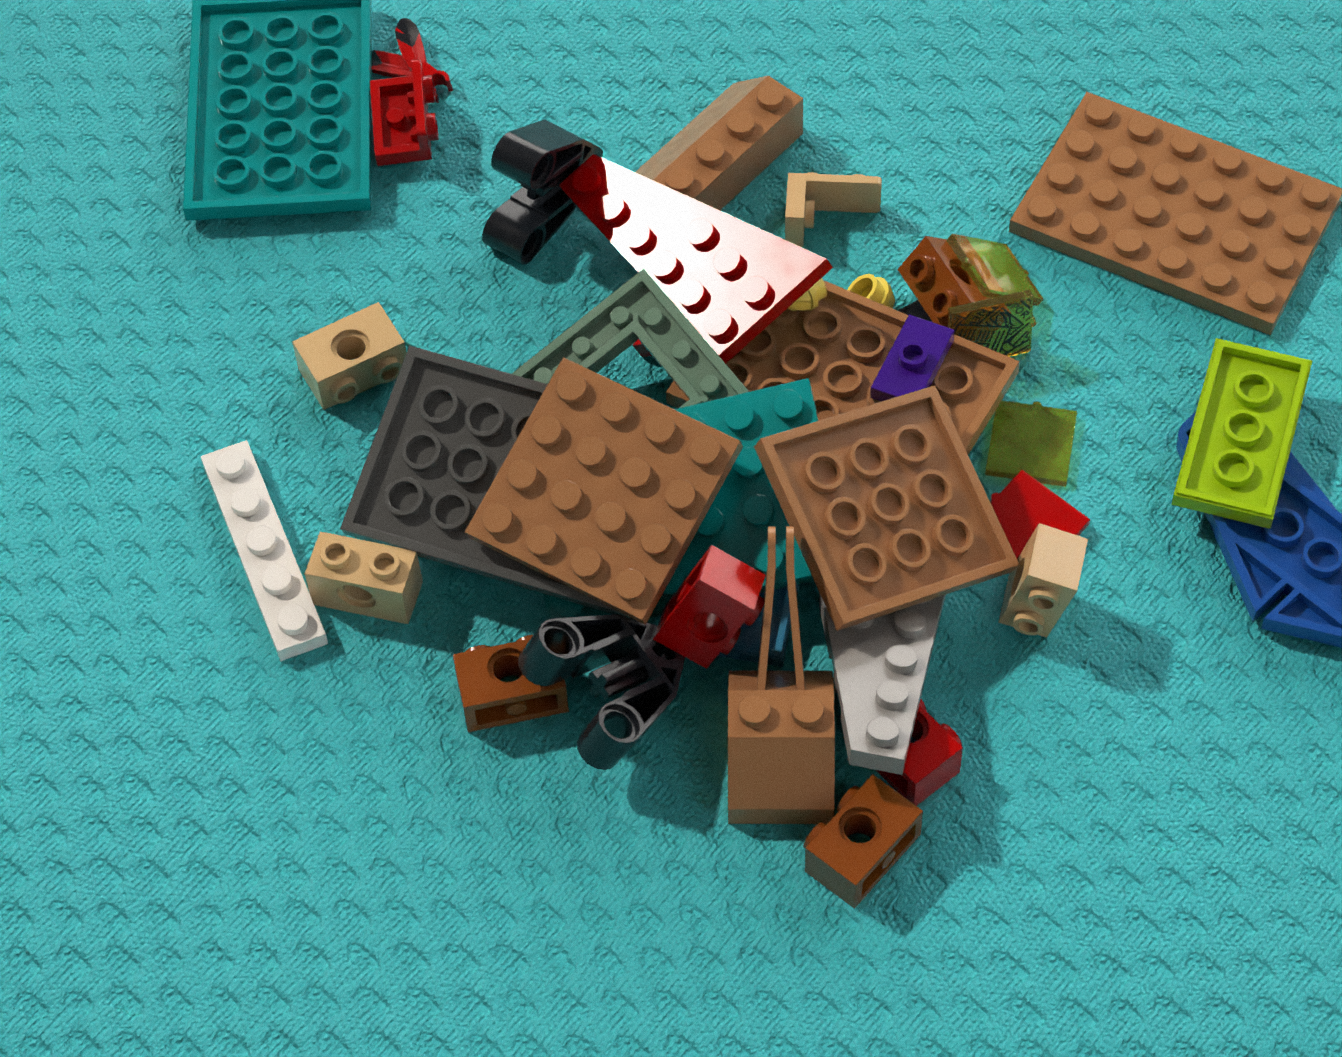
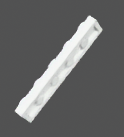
(264, 551)

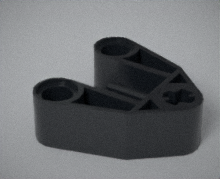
(539, 160)
(637, 663)

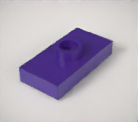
(912, 359)

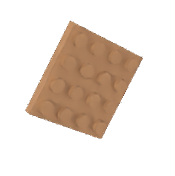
(604, 490)
(886, 507)

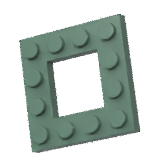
(643, 313)

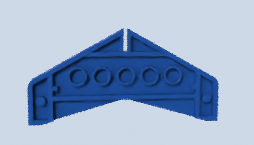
(1293, 557)

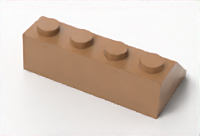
(729, 142)

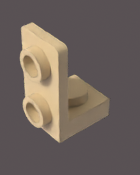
(826, 192)

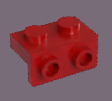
(402, 118)

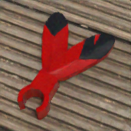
(411, 49)

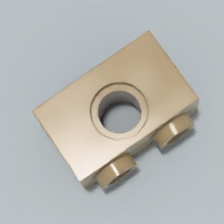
(362, 336)
(364, 577)
(1043, 581)

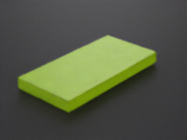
(1242, 433)

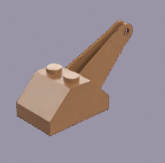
(781, 727)

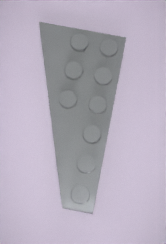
(881, 680)

